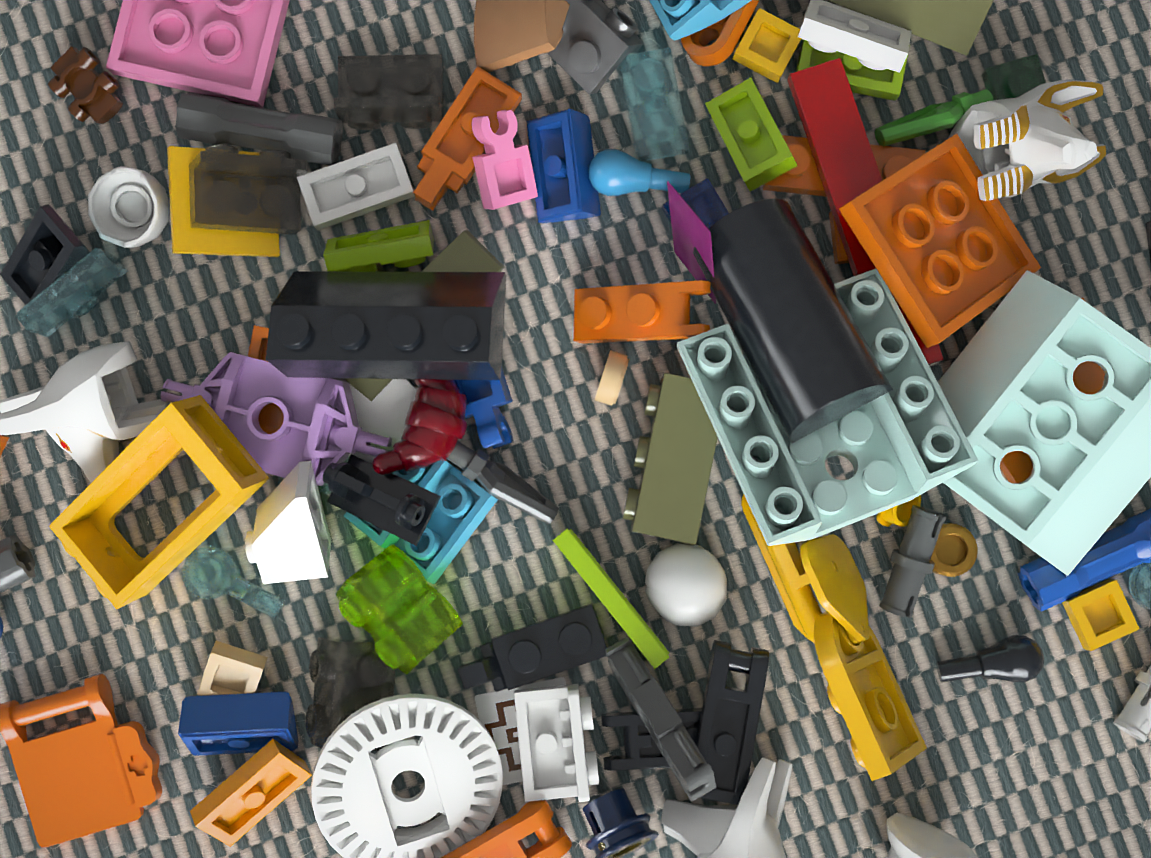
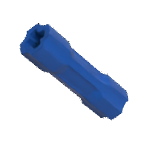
(1110, 555)

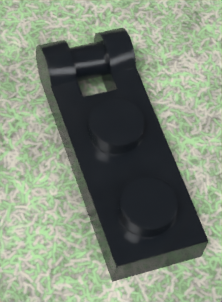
(731, 718)

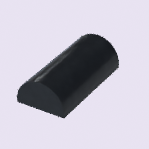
(790, 318)

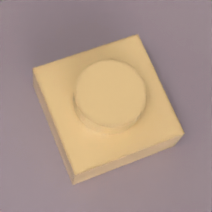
(231, 671)

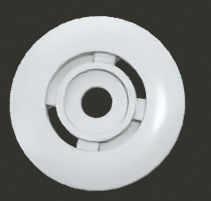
(354, 786)

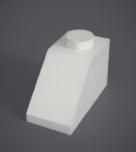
(291, 531)

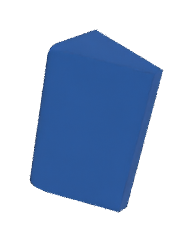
(560, 163)
(237, 722)

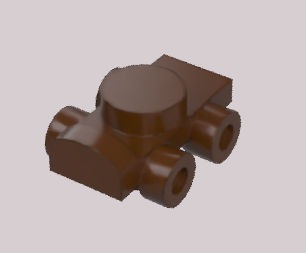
(91, 89)

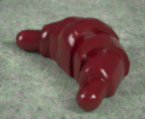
(431, 429)

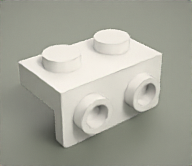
(553, 743)

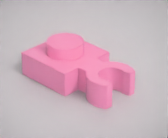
(505, 169)

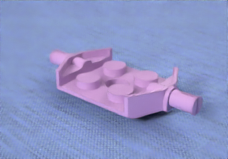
(317, 415)

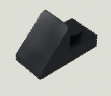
(42, 255)

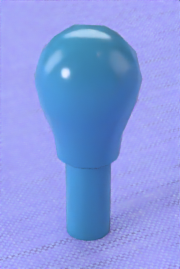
(619, 173)

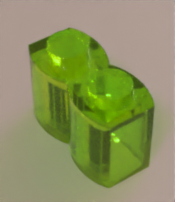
(398, 609)

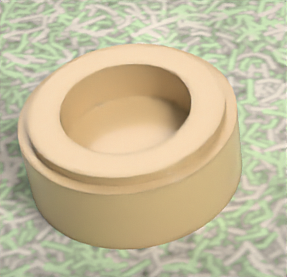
(612, 378)

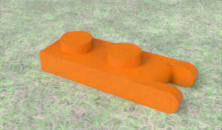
(637, 312)

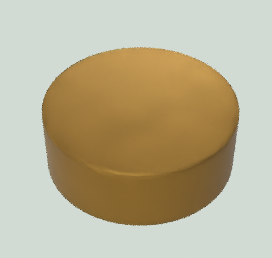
(954, 551)

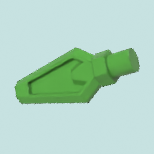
(930, 118)

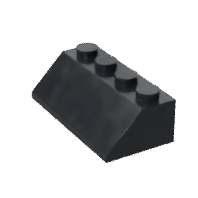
(389, 325)

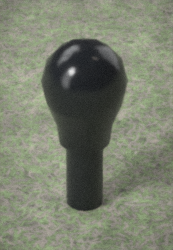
(1009, 660)

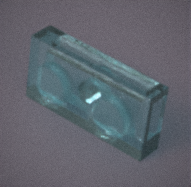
(653, 105)

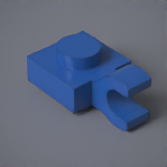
(483, 403)

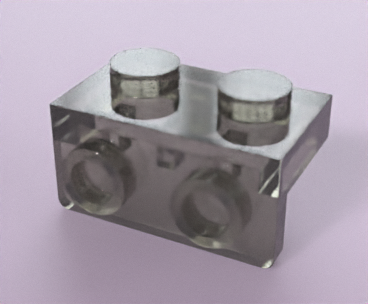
(345, 680)

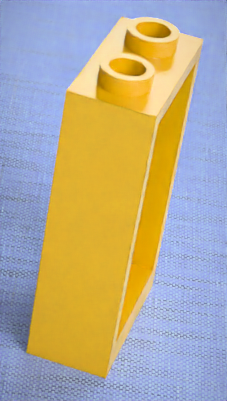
(89, 521)

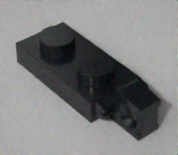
(537, 651)

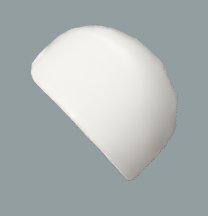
(128, 207)
(686, 585)

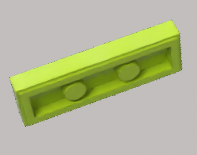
(612, 597)

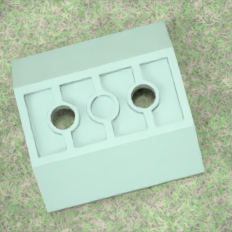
(1019, 394)
(895, 442)

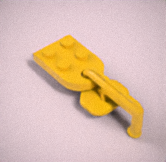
(846, 647)

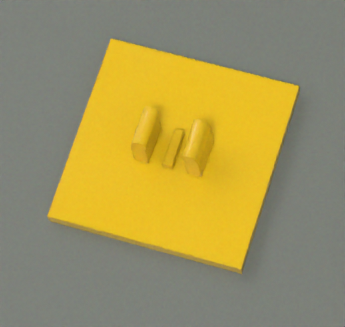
(207, 241)

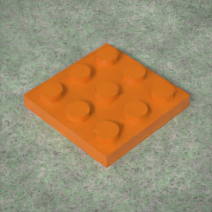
(938, 241)

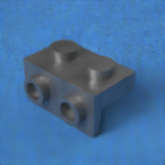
(594, 42)

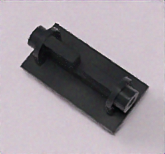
(380, 499)

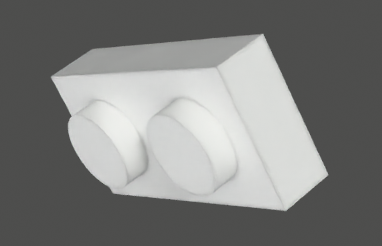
(855, 34)
(356, 186)

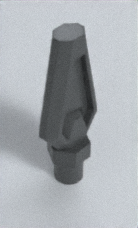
(503, 483)

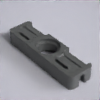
(660, 719)

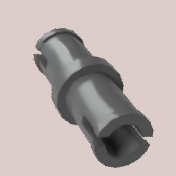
(912, 561)

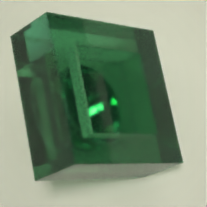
(1013, 77)

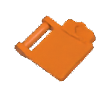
(82, 774)

